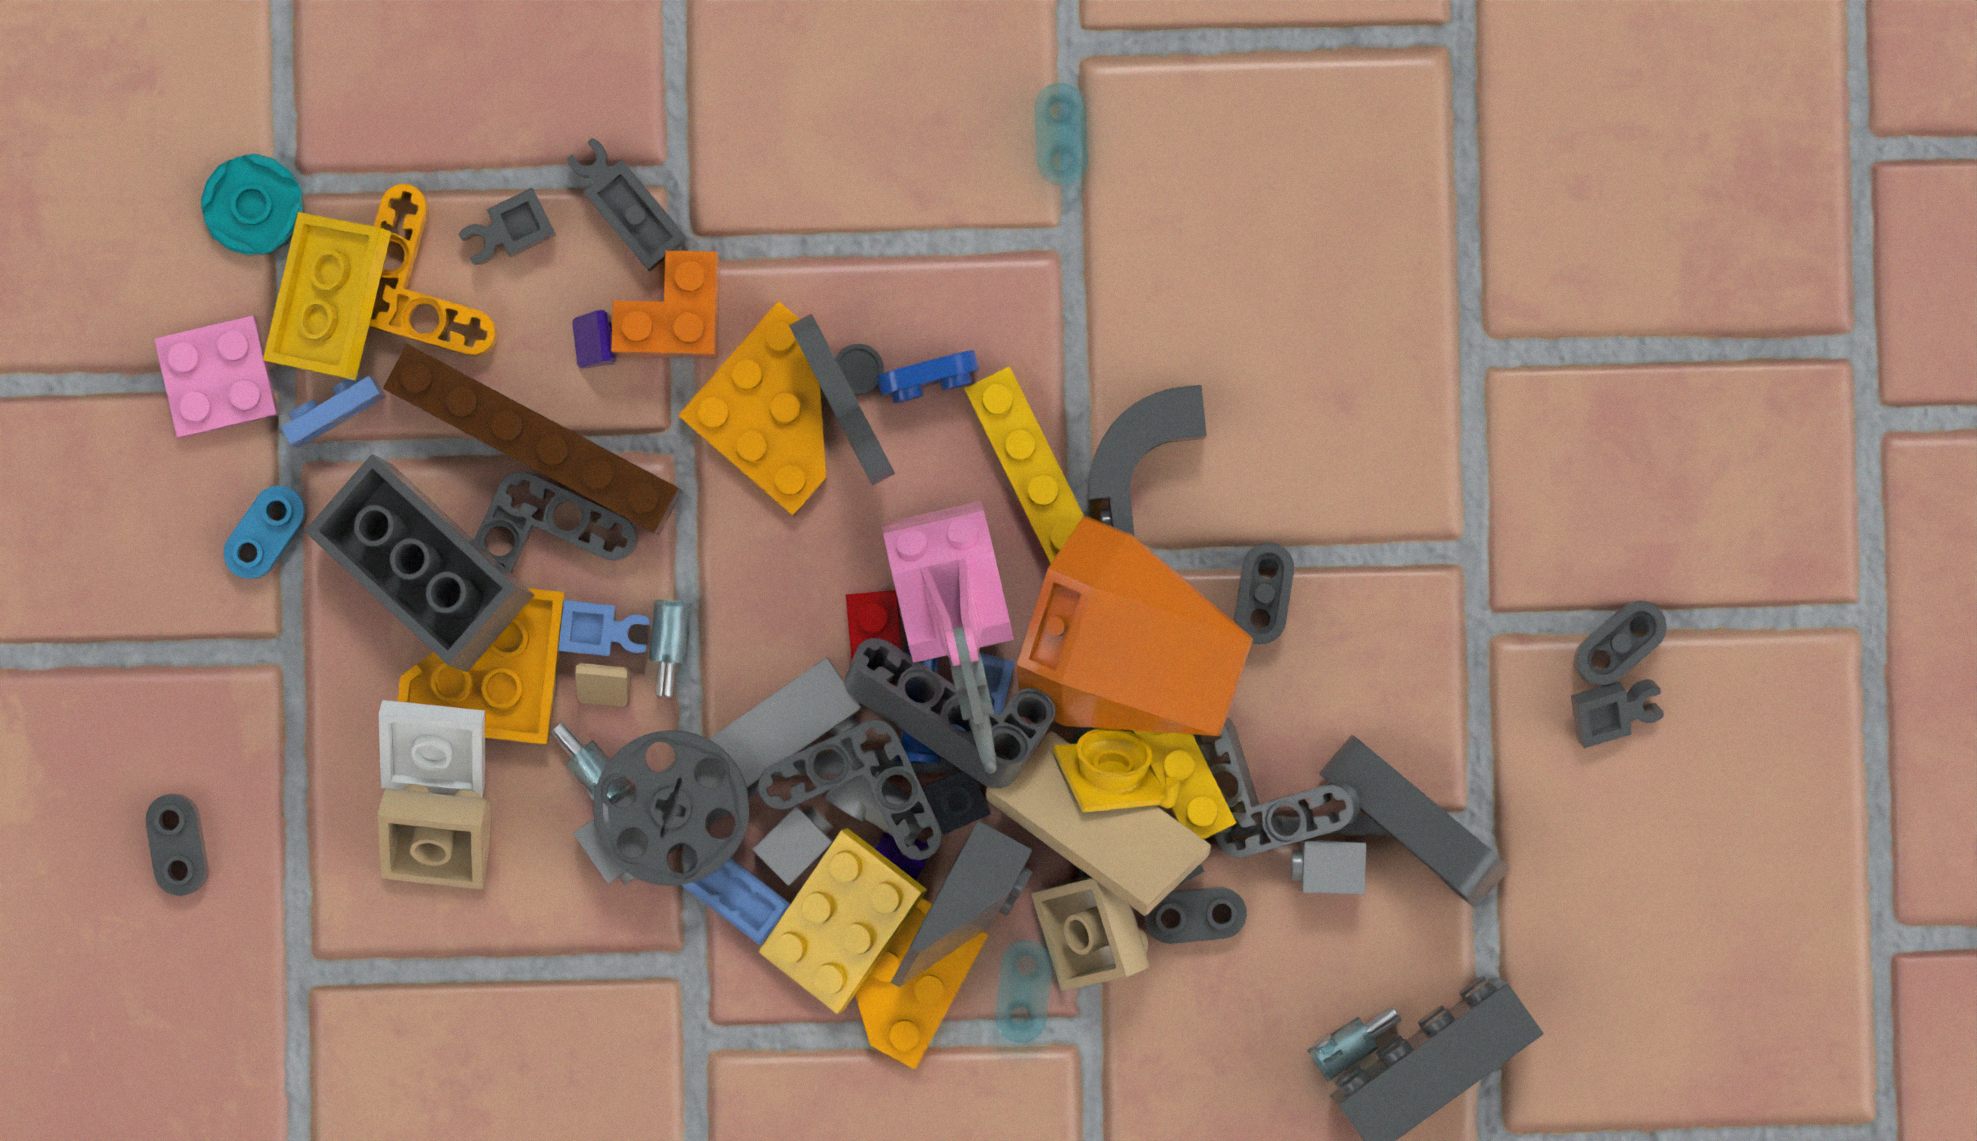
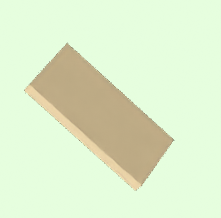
(1127, 850)

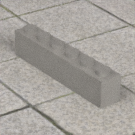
(762, 736)

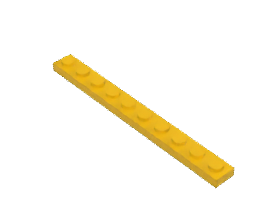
(1054, 517)

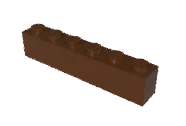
(532, 439)

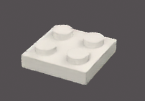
(432, 747)

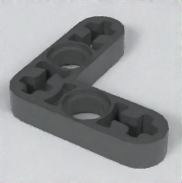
(842, 399)
(522, 520)
(856, 764)
(1246, 806)

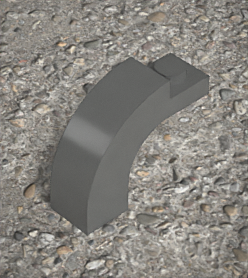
(1152, 421)

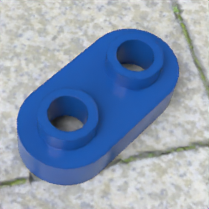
(950, 371)

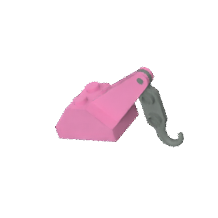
(952, 602)

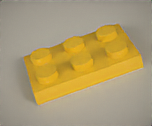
(327, 296)
(842, 920)

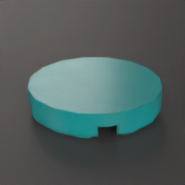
(252, 204)

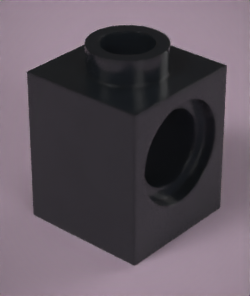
(956, 801)

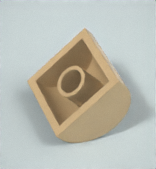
(434, 836)
(1089, 933)

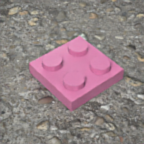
(216, 377)

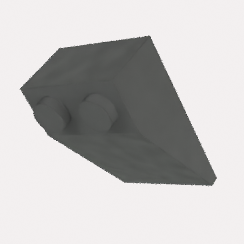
(979, 885)

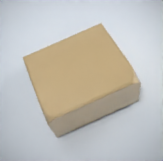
(602, 684)

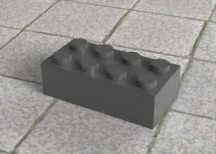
(419, 563)
(1437, 1062)

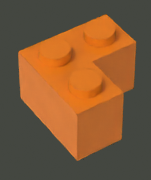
(682, 324)

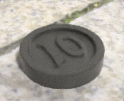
(860, 367)

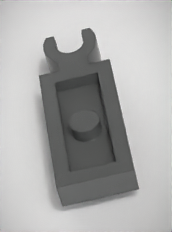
(629, 208)

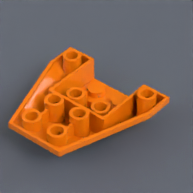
(1129, 640)

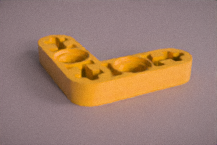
(404, 301)

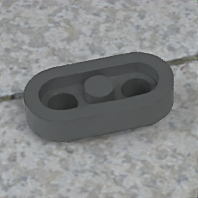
(1263, 593)
(1619, 643)
(182, 844)
(1196, 915)

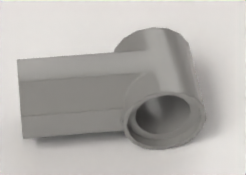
(859, 801)

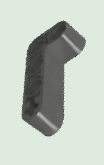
(881, 664)
(1417, 822)

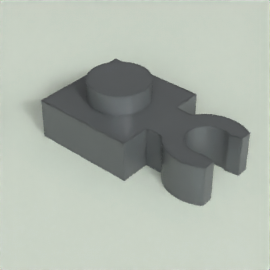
(516, 225)
(1607, 711)

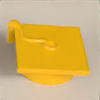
(1113, 772)

